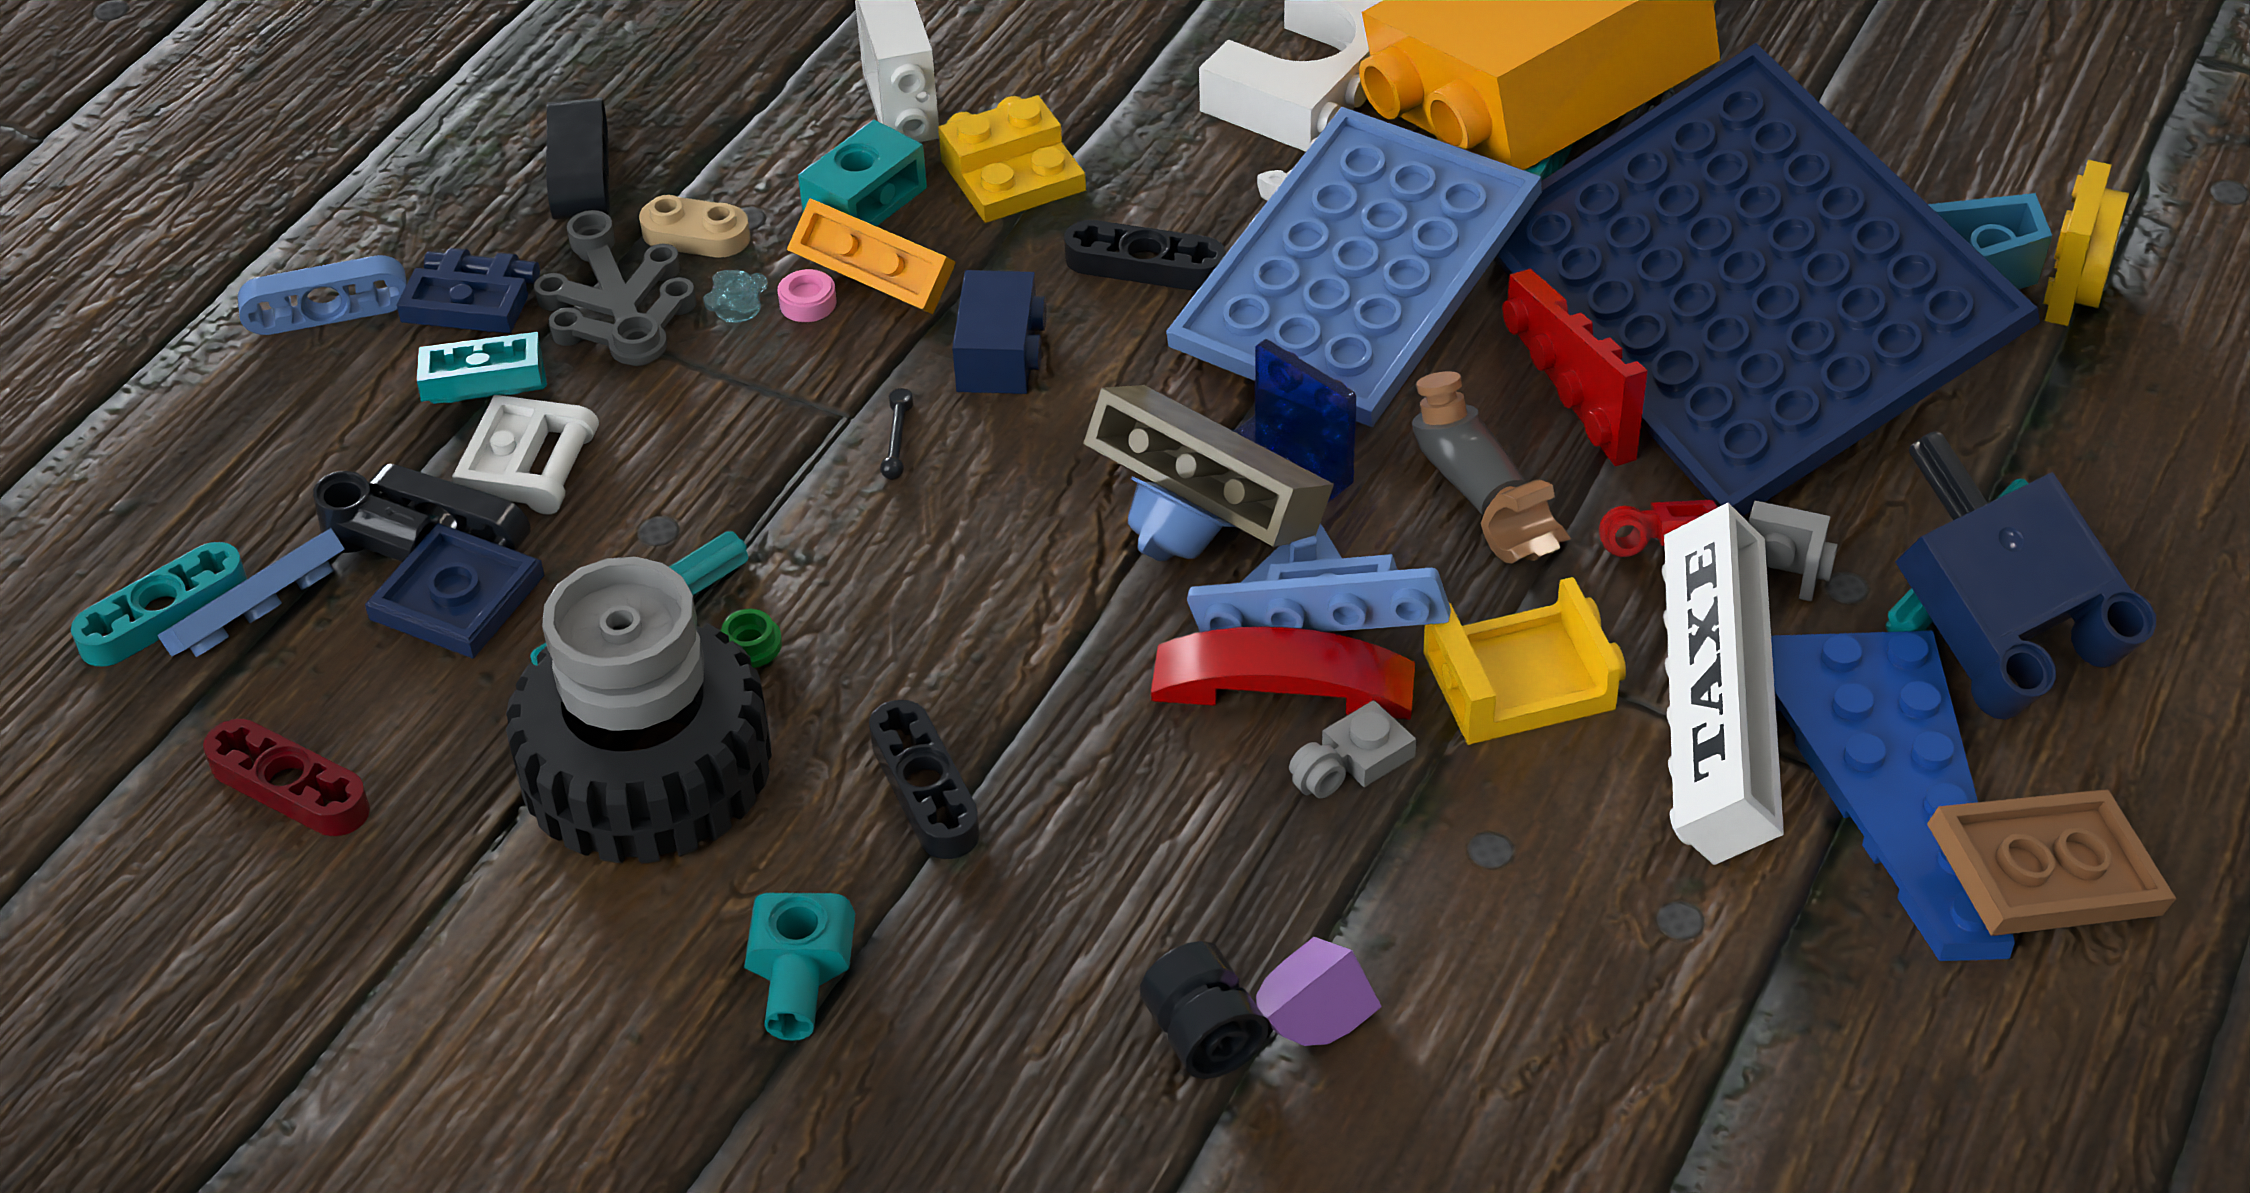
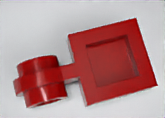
(1648, 524)

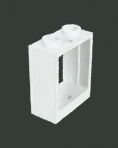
(898, 66)

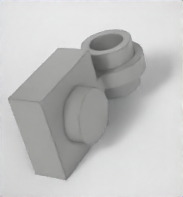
(1362, 744)

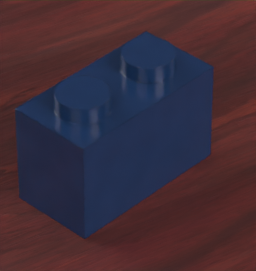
(996, 332)

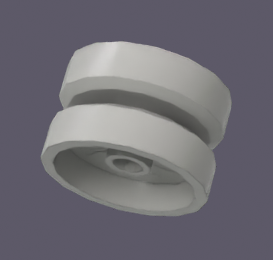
(624, 643)

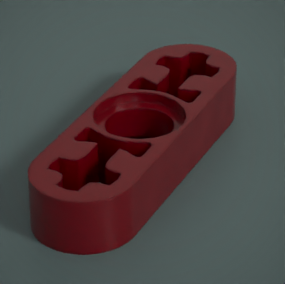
(297, 800)

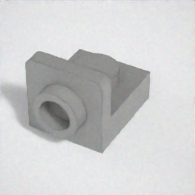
(1795, 543)

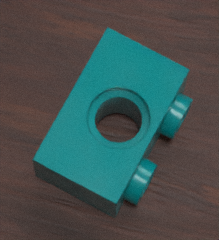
(867, 174)

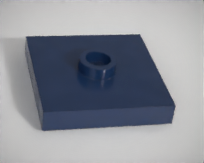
(455, 590)

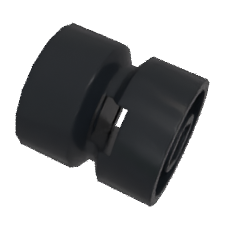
(1203, 1010)

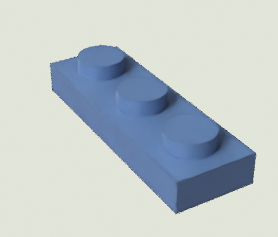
(253, 596)

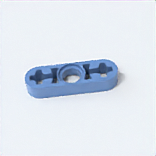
(307, 313)

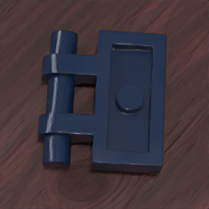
(468, 291)

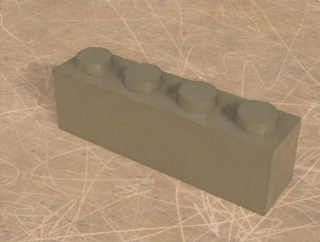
(1208, 464)

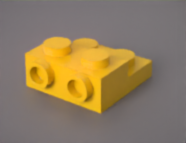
(1009, 157)

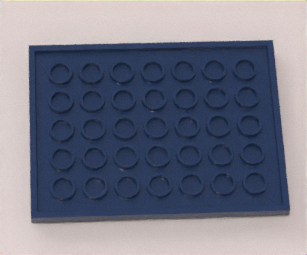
(1762, 278)

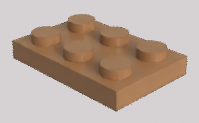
(2050, 862)

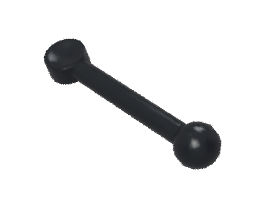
(900, 402)

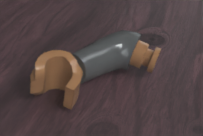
(1472, 459)

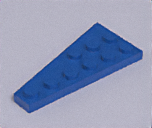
(1888, 752)

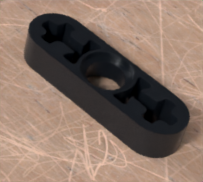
(1093, 247)
(467, 508)
(921, 802)

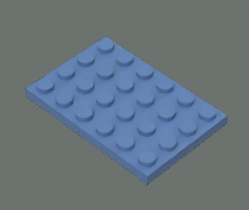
(1358, 258)

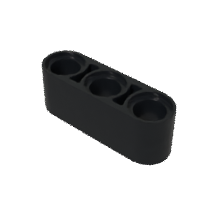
(577, 157)

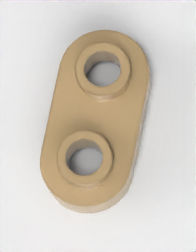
(695, 226)

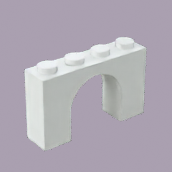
(1286, 96)

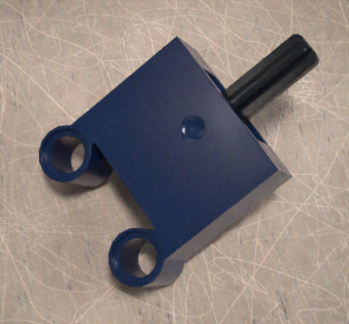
(2012, 574)

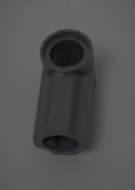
(368, 519)

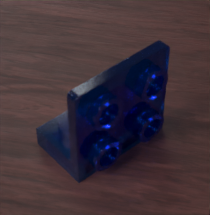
(1303, 416)

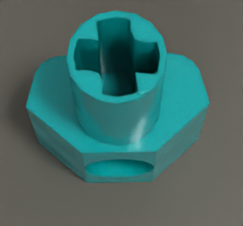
(797, 947)

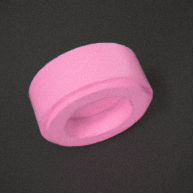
(807, 295)

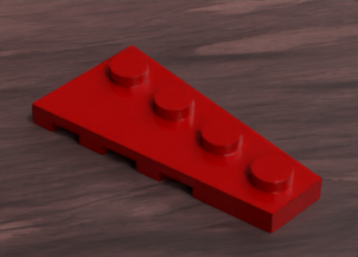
(1584, 369)

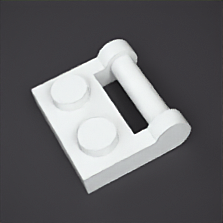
(509, 442)

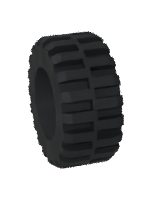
(651, 796)

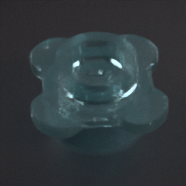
(735, 295)

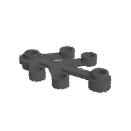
(634, 336)

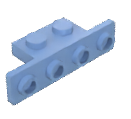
(1326, 597)

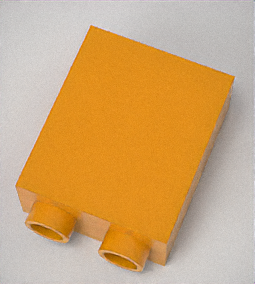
(1528, 72)

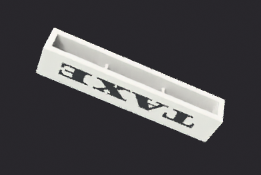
(1721, 687)

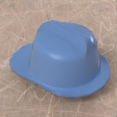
(1170, 523)

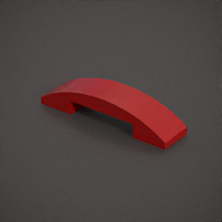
(1282, 662)

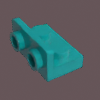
(481, 368)

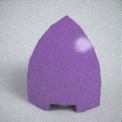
(1317, 994)

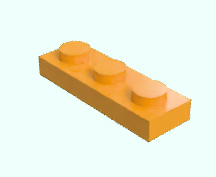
(871, 256)

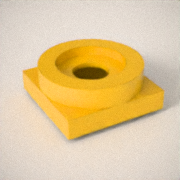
(2085, 244)

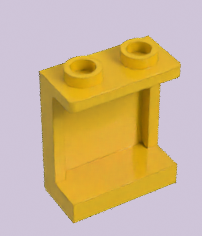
(1526, 667)

